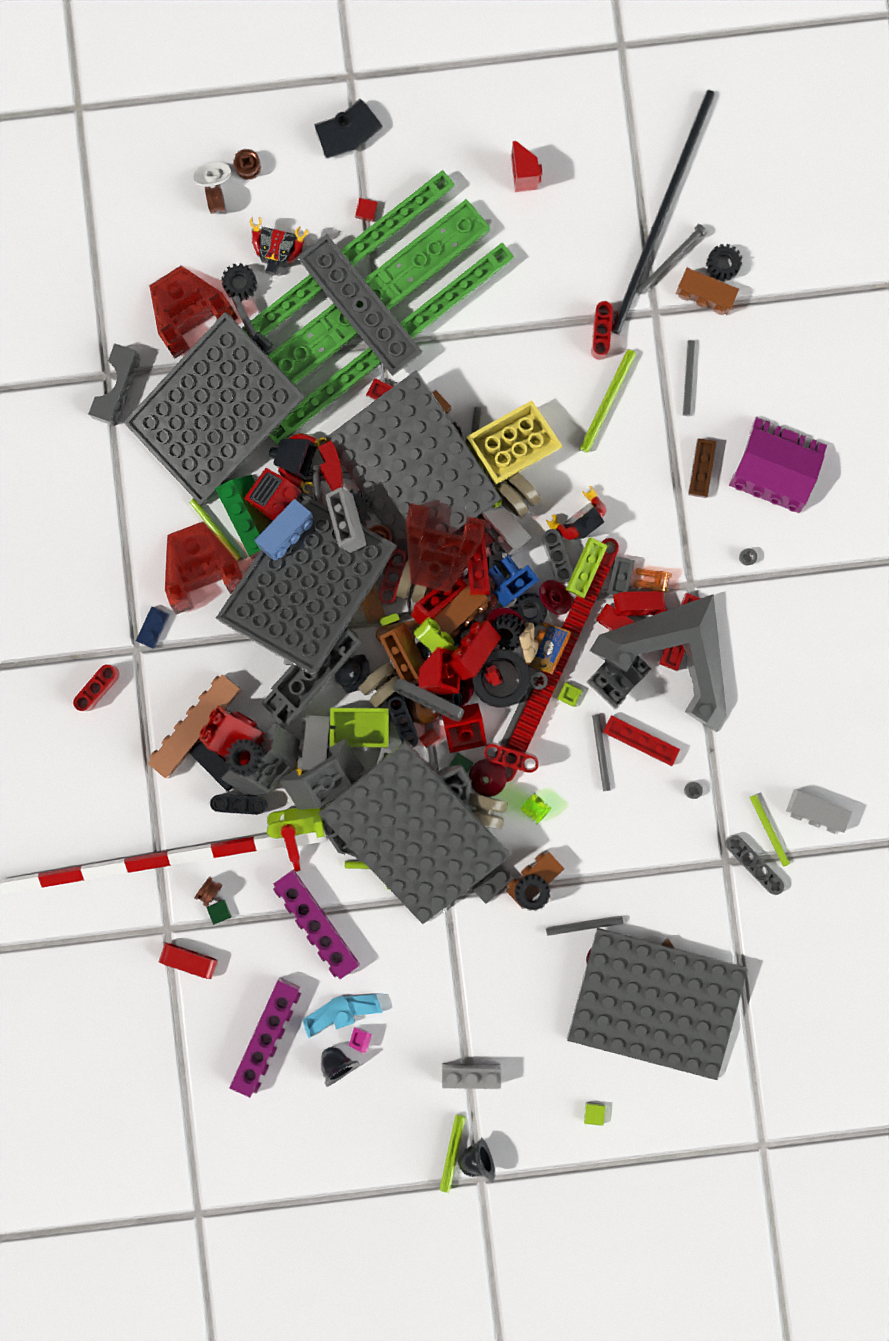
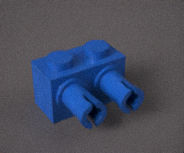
(518, 581)

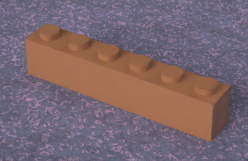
(186, 732)

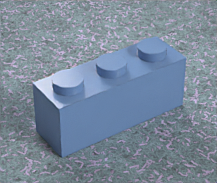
(285, 530)

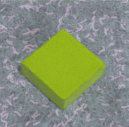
(391, 619)
(569, 694)
(594, 1114)

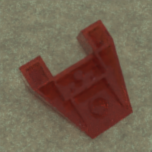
(183, 303)
(439, 556)
(194, 561)

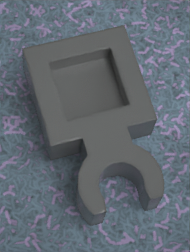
(495, 559)

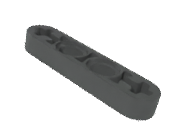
(428, 699)
(752, 866)

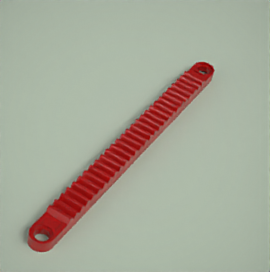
(574, 623)

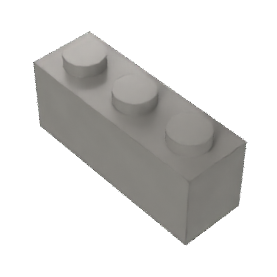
(345, 519)
(505, 529)
(314, 743)
(818, 812)
(471, 1076)

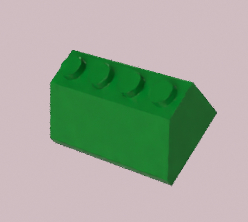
(245, 517)

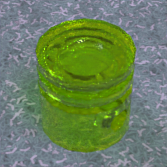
(535, 808)

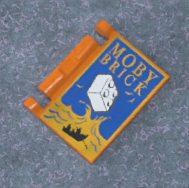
(550, 648)

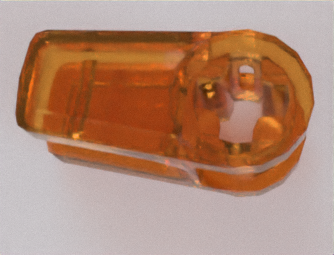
(657, 576)

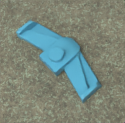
(341, 1012)

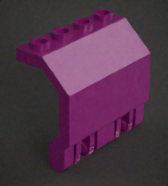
(778, 466)

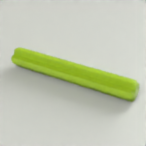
(452, 1153)

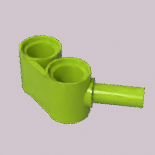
(428, 634)

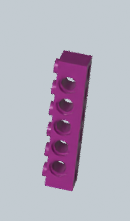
(337, 969)
(241, 1082)

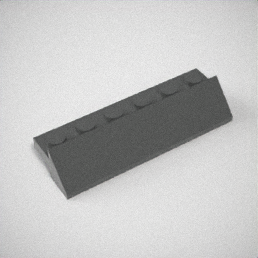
(298, 687)

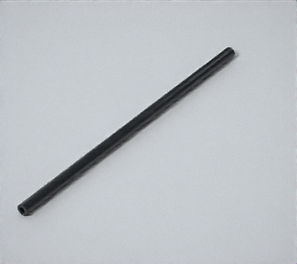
(663, 210)

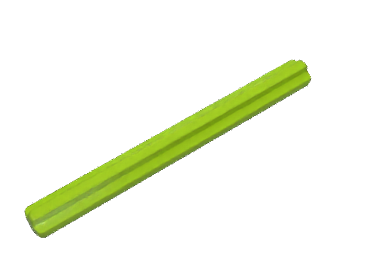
(607, 400)

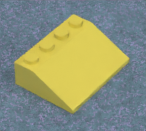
(513, 442)

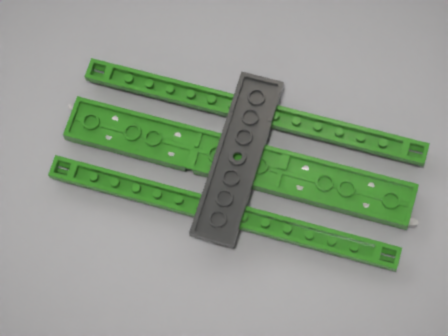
(365, 304)

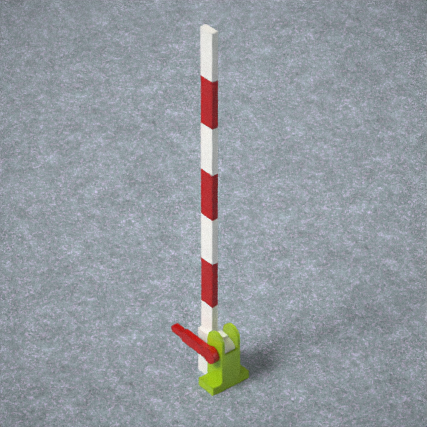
(285, 829)

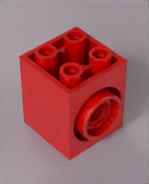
(226, 728)

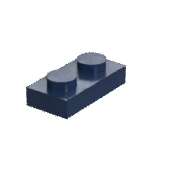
(152, 627)

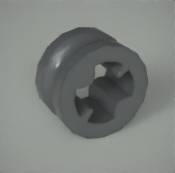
(744, 552)
(537, 674)
(692, 784)

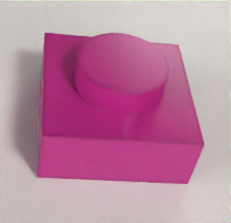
(360, 1039)

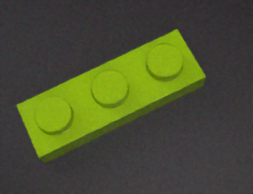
(586, 567)

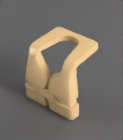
(528, 643)

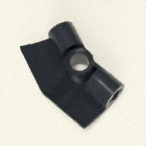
(343, 139)

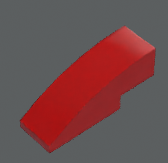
(331, 467)

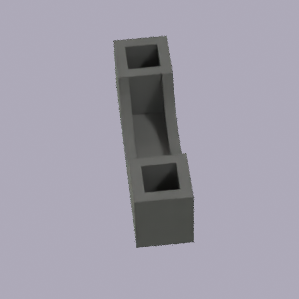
(107, 407)

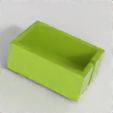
(360, 726)

